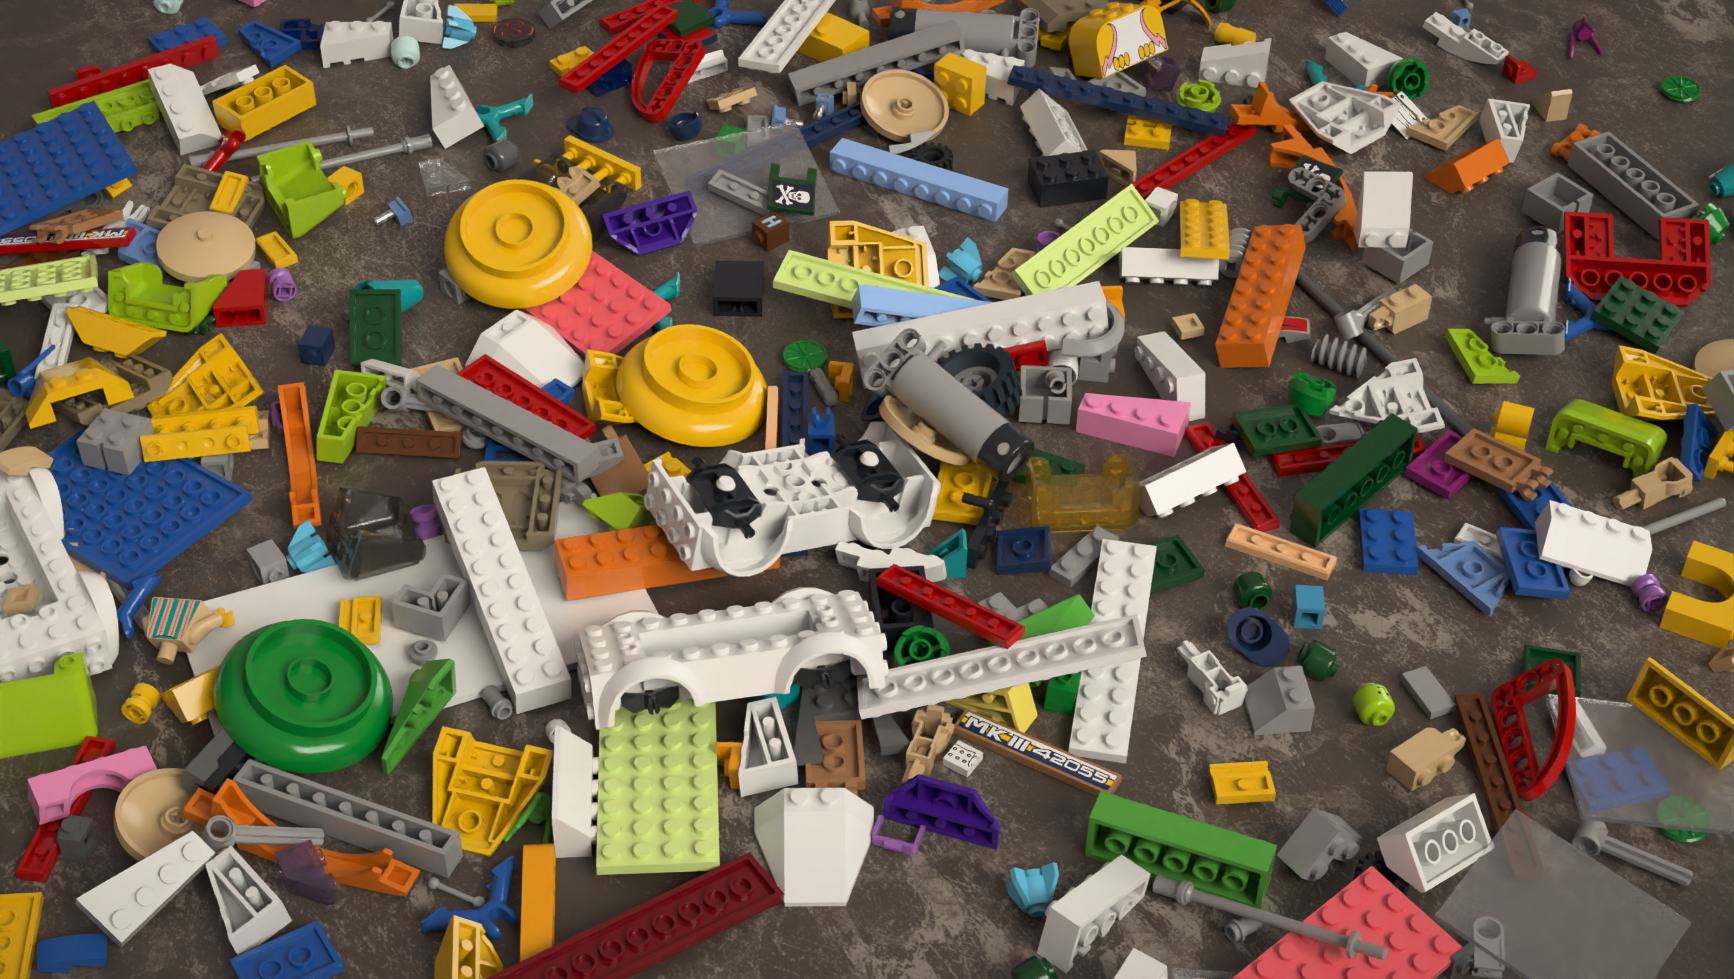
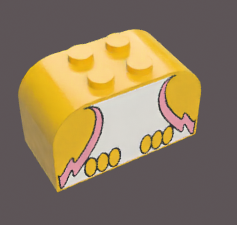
(1115, 38)

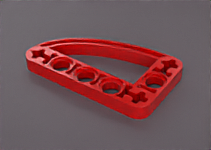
(688, 52)
(1516, 696)

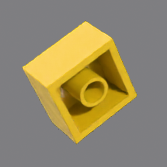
(961, 83)

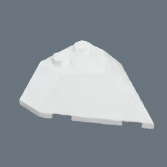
(1396, 392)

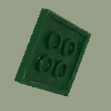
(1637, 314)

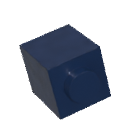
(316, 345)

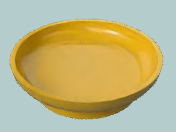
(517, 244)
(693, 386)

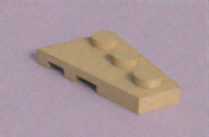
(1444, 129)
(1000, 282)

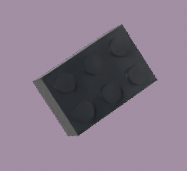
(1067, 178)
(894, 612)

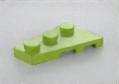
(1477, 361)

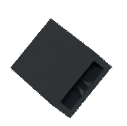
(738, 288)

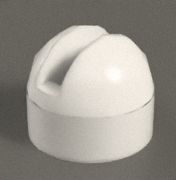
(1579, 578)
(550, 728)

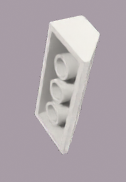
(184, 108)
(1051, 125)
(1165, 264)
(1189, 479)
(1592, 543)
(573, 795)
(1436, 842)

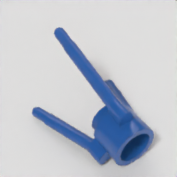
(24, 381)

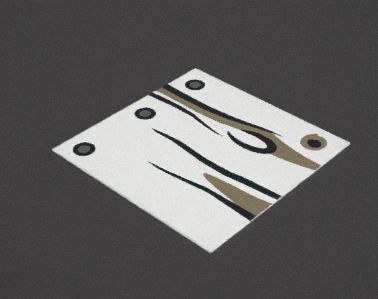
(1407, 114)

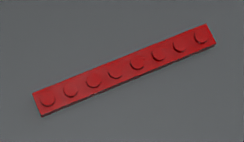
(618, 49)
(134, 72)
(1193, 159)

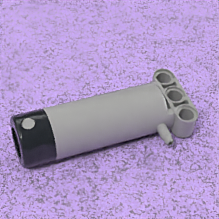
(981, 32)
(1532, 297)
(949, 406)

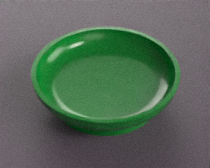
(303, 696)

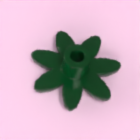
(203, 327)

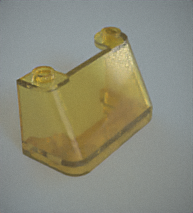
(1084, 500)

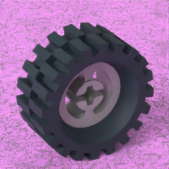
(987, 374)

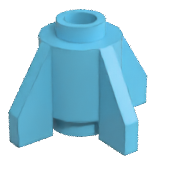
(458, 28)
(963, 264)
(308, 551)
(1033, 888)

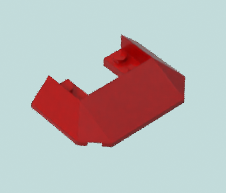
(1676, 278)

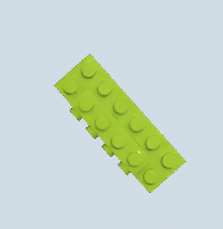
(121, 107)

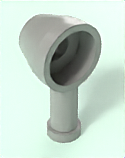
(860, 10)

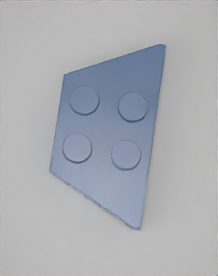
(142, 246)
(1470, 571)

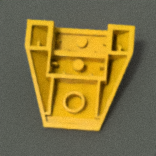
(876, 252)
(71, 381)
(209, 381)
(1655, 387)
(600, 389)
(483, 787)

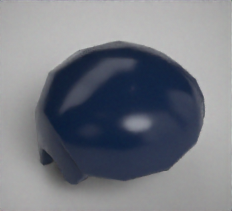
(685, 125)

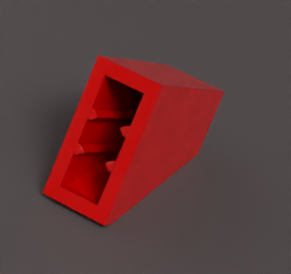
(243, 300)

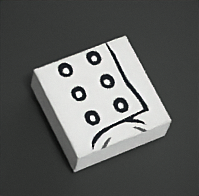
(962, 758)

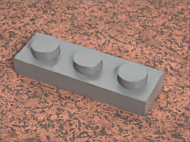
(740, 191)
(1081, 557)

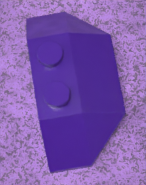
(652, 224)
(943, 810)

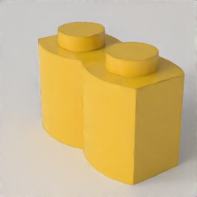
(1512, 424)

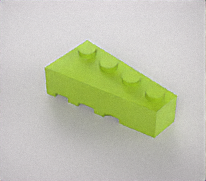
(350, 404)

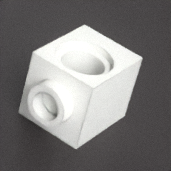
(1162, 204)

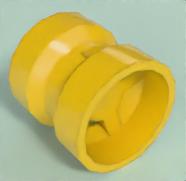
(142, 700)

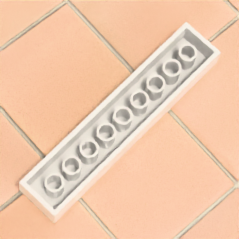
(1047, 316)
(501, 591)

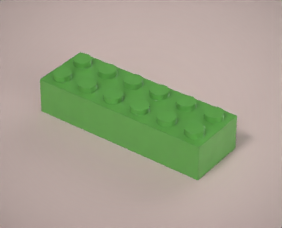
(1181, 849)

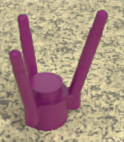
(1582, 30)

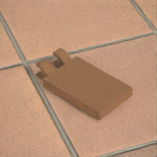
(74, 223)
(1499, 464)
(626, 476)
(842, 757)

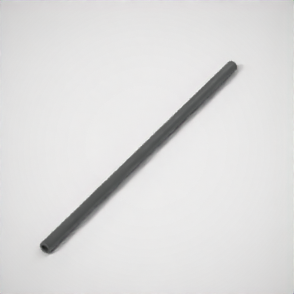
(1381, 352)

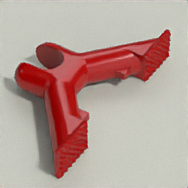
(229, 145)

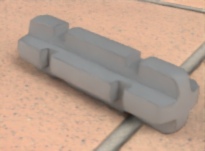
(823, 387)

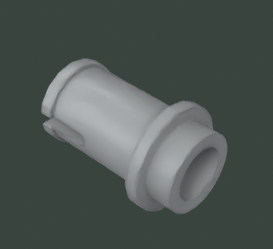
(1051, 377)
(500, 707)
(1238, 929)

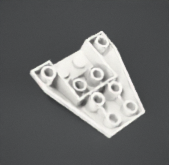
(530, 350)

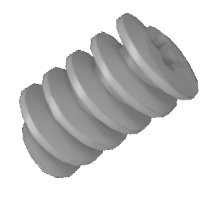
(1238, 241)
(1339, 356)

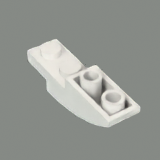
(1470, 46)
(863, 559)

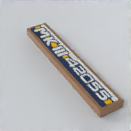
(1036, 754)

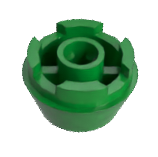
(1408, 76)
(1717, 222)
(1312, 393)
(920, 645)

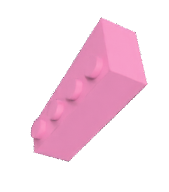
(1135, 421)

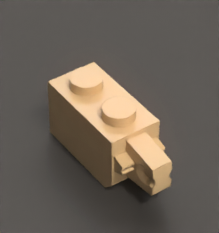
(1401, 310)
(1424, 756)

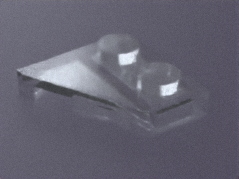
(441, 177)

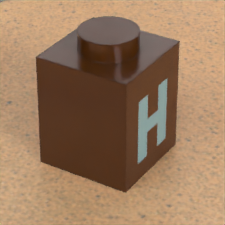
(770, 231)

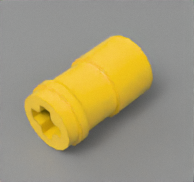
(1232, 35)

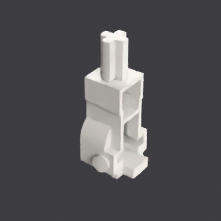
(1209, 675)

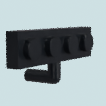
(986, 528)

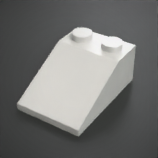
(1384, 210)

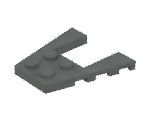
(838, 705)

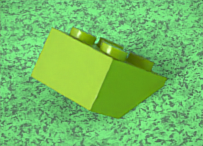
(620, 510)

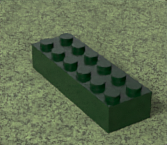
(1352, 480)

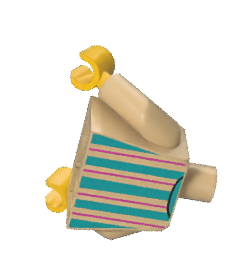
(180, 625)

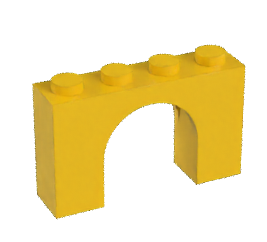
(1699, 619)

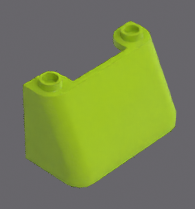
(298, 188)
(141, 297)
(1609, 430)
(48, 709)

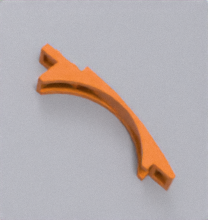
(882, 14)
(1266, 111)
(1286, 155)
(300, 454)
(367, 871)

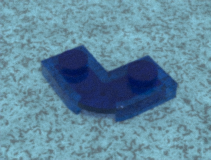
(303, 28)

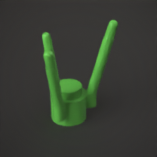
(537, 811)

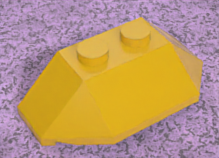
(112, 333)
(466, 952)

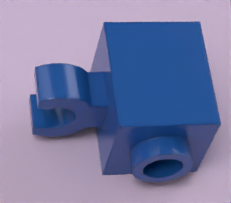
(820, 431)

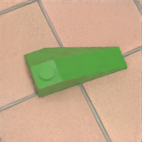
(1058, 617)
(424, 699)

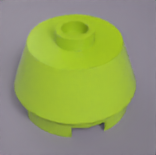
(1200, 96)

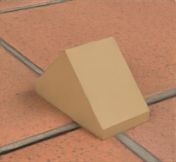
(1553, 105)
(1120, 165)

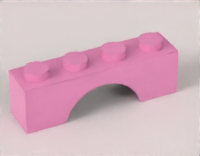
(55, 792)

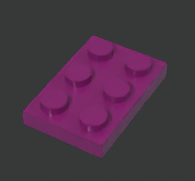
(1436, 474)

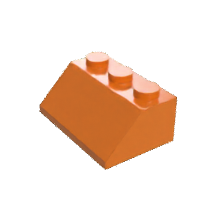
(1469, 167)

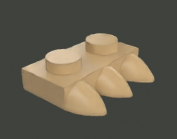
(736, 96)
(579, 186)

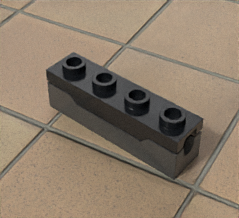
(214, 764)

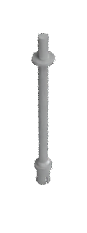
(407, 146)
(200, 160)
(1185, 892)

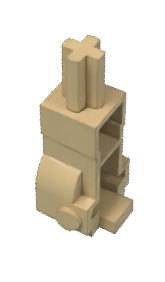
(1654, 487)
(923, 750)

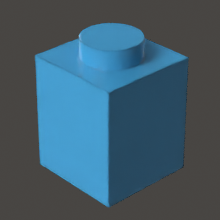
(1308, 607)

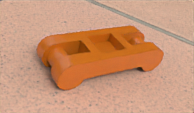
(1564, 147)

